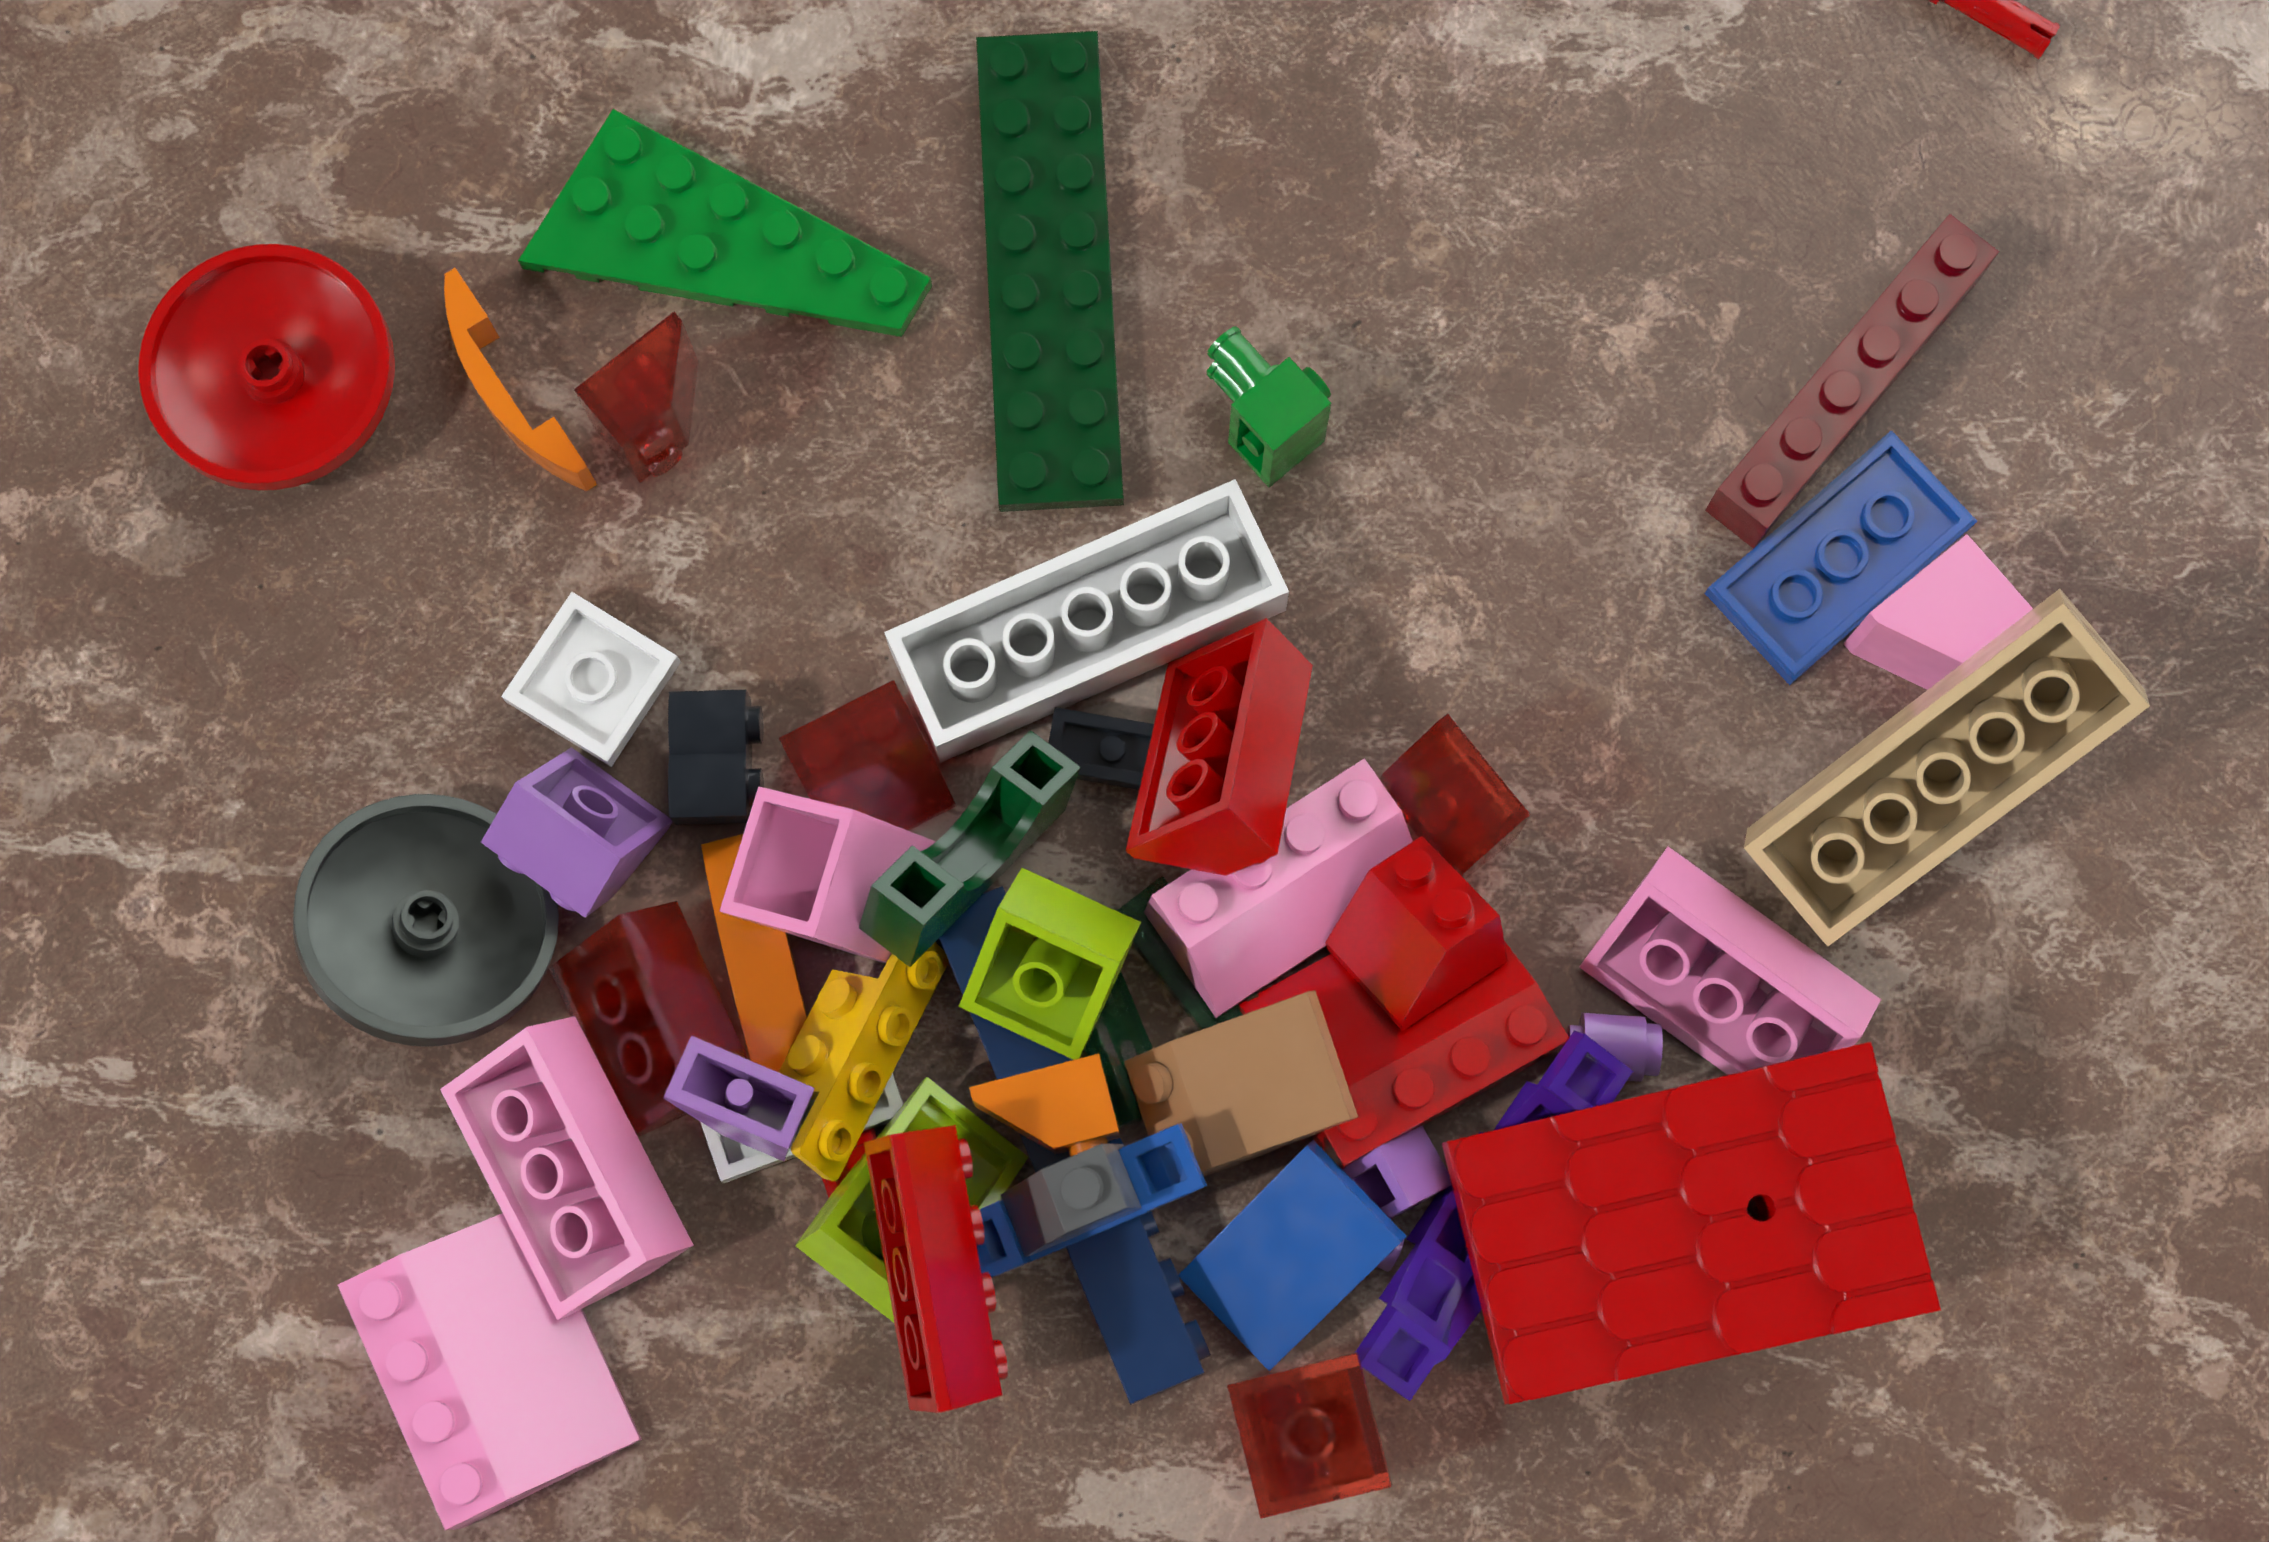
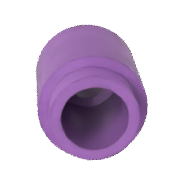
(1626, 1038)

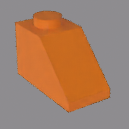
(1054, 1106)

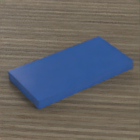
(1840, 557)

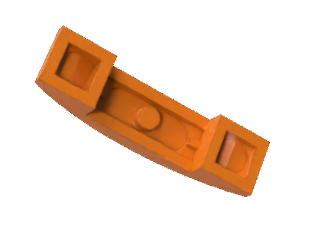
(470, 333)
(757, 966)

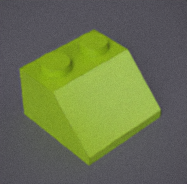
(1049, 963)

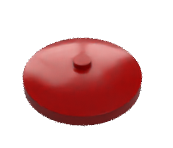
(266, 367)

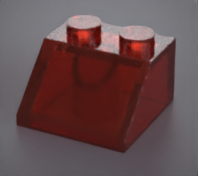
(646, 399)
(870, 760)
(1454, 798)
(1309, 1434)

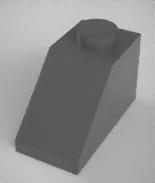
(1070, 1198)

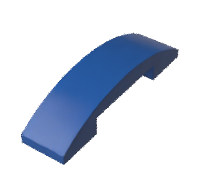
(1159, 1170)

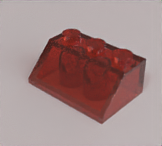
(639, 1001)

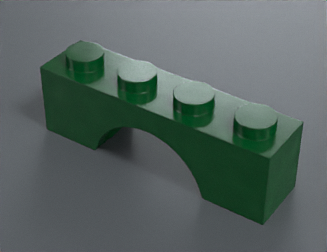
(935, 886)

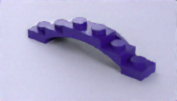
(1435, 1289)

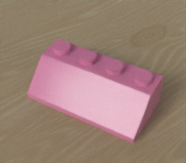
(1271, 916)
(1724, 974)
(565, 1165)

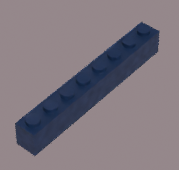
(1118, 1267)

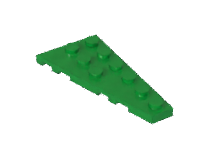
(696, 231)

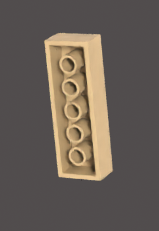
(1945, 767)

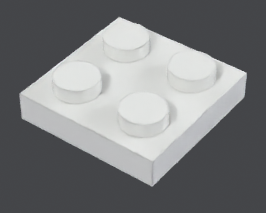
(591, 679)

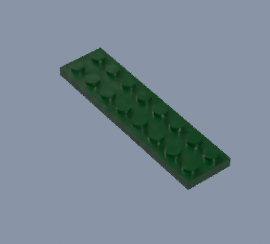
(1049, 272)

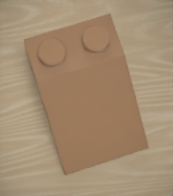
(1245, 1083)

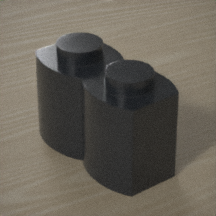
(712, 756)

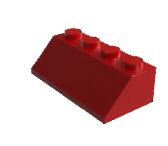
(1222, 754)
(935, 1269)

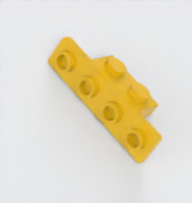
(852, 1050)

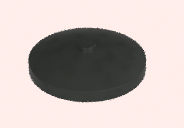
(420, 923)

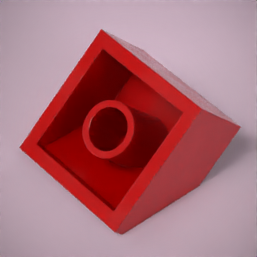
(1417, 934)

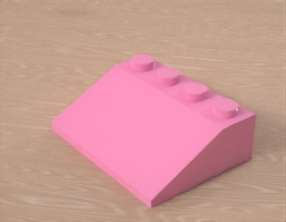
(484, 1372)

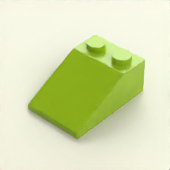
(846, 1229)

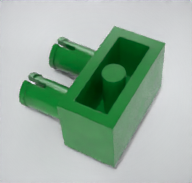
(1275, 410)

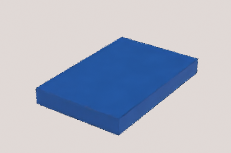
(1292, 1255)

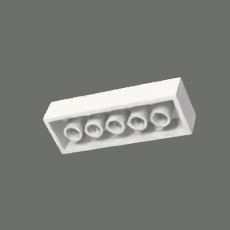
(1087, 620)

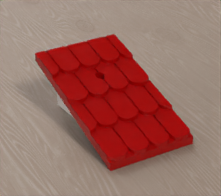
(1690, 1225)

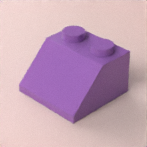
(575, 831)

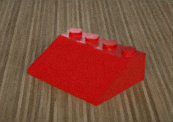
(1431, 1066)

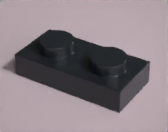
(1103, 746)

